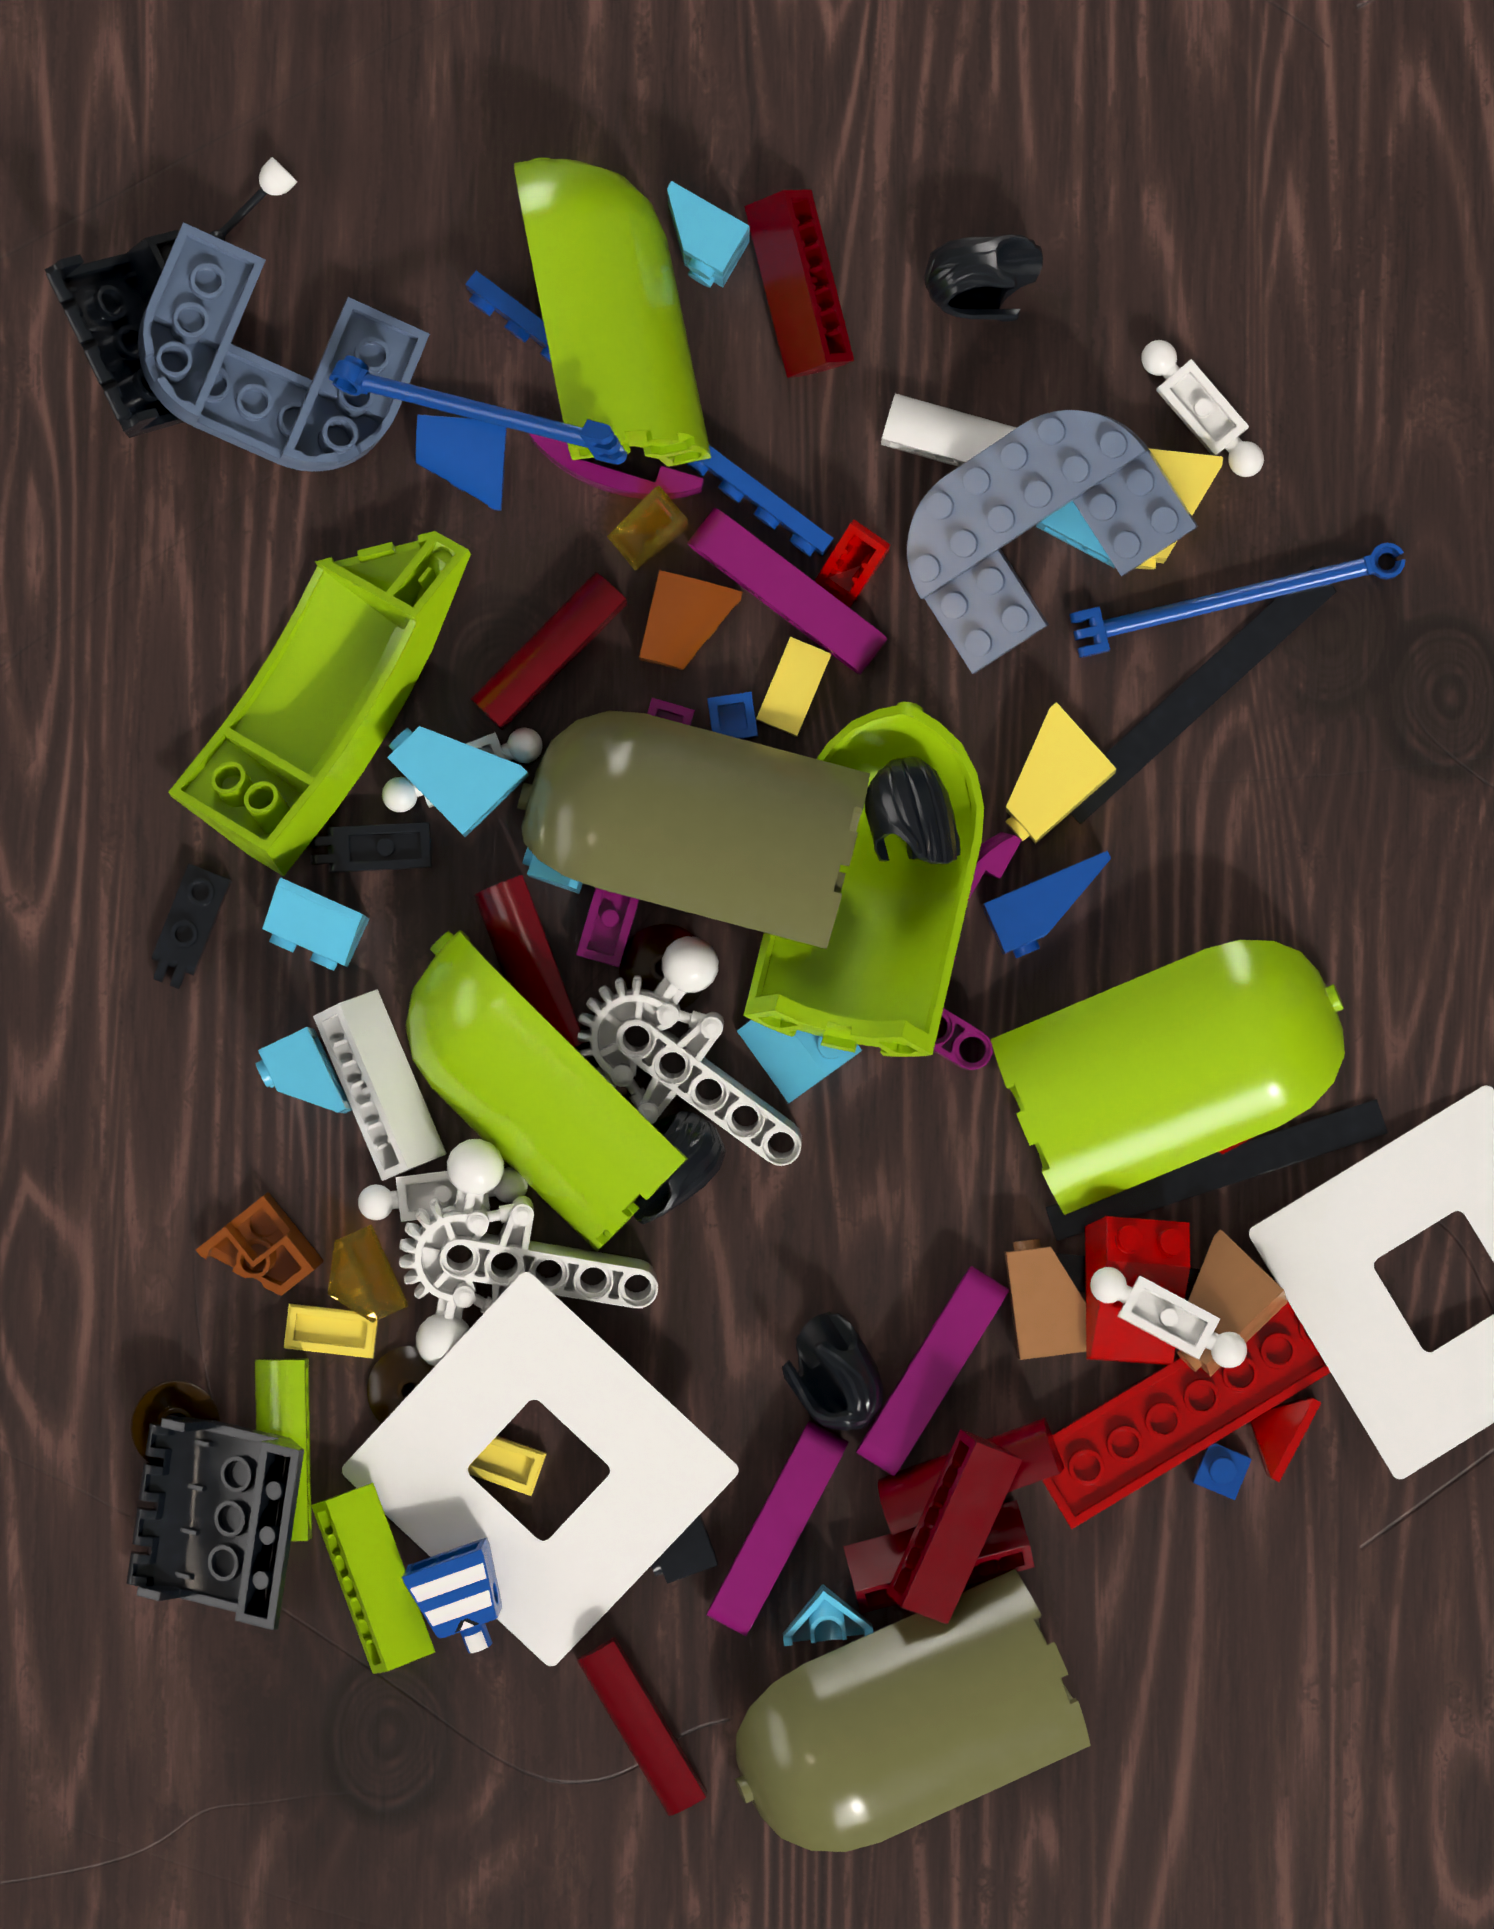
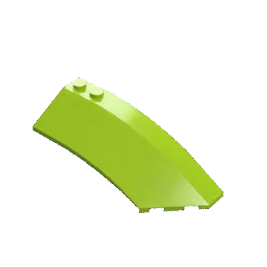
(324, 697)

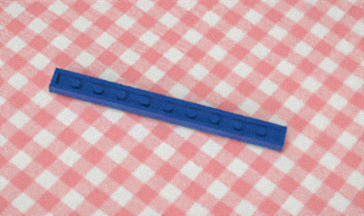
(735, 481)

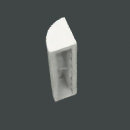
(938, 431)
(379, 1084)

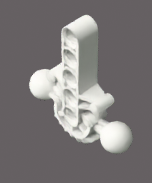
(687, 968)
(475, 1170)

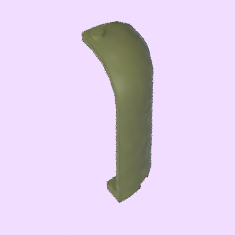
(696, 822)
(909, 1723)

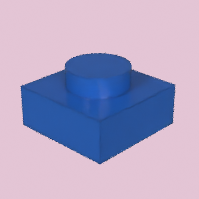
(733, 715)
(1222, 1470)

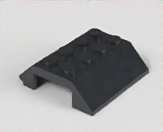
(105, 312)
(217, 1517)

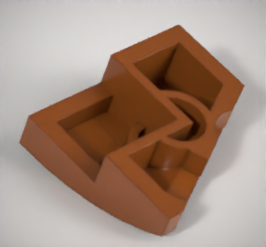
(683, 618)
(264, 1247)

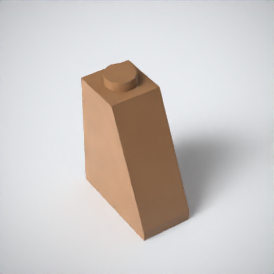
(1235, 1292)
(1044, 1303)

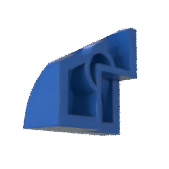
(465, 454)

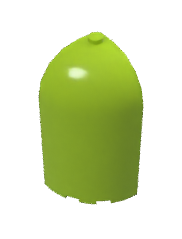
(611, 309)
(896, 918)
(1172, 1066)
(533, 1094)

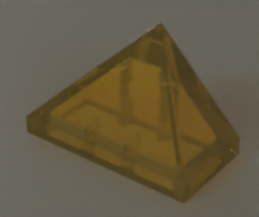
(648, 528)
(364, 1277)

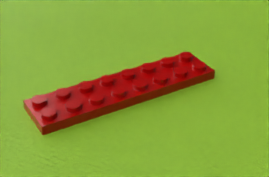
(1176, 1417)

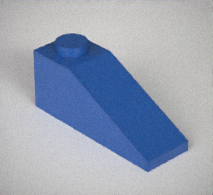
(1034, 909)

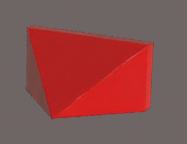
(852, 563)
(1280, 1433)

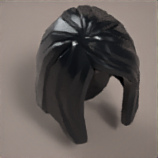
(978, 274)
(914, 804)
(705, 1154)
(835, 1374)

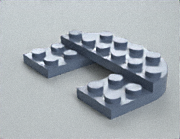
(248, 398)
(1011, 489)

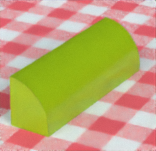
(285, 1411)
(372, 1578)

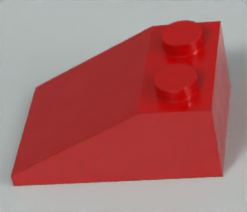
(1136, 1248)

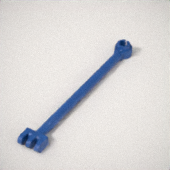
(354, 378)
(1101, 629)

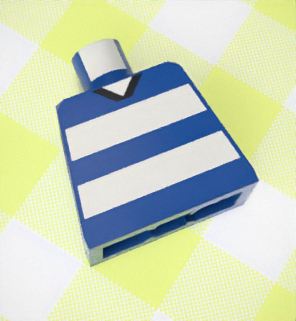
(457, 1592)

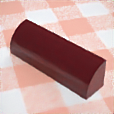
(799, 282)
(549, 650)
(526, 953)
(908, 1491)
(953, 1527)
(877, 1559)
(642, 1727)

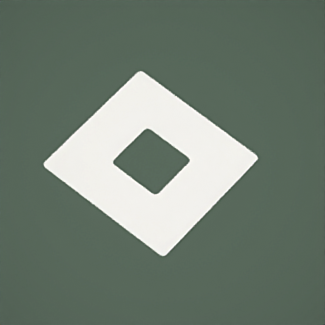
(1325, 1259)
(543, 1352)

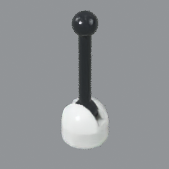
(273, 180)

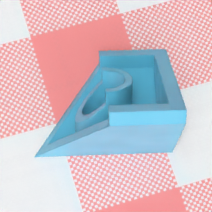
(826, 1619)

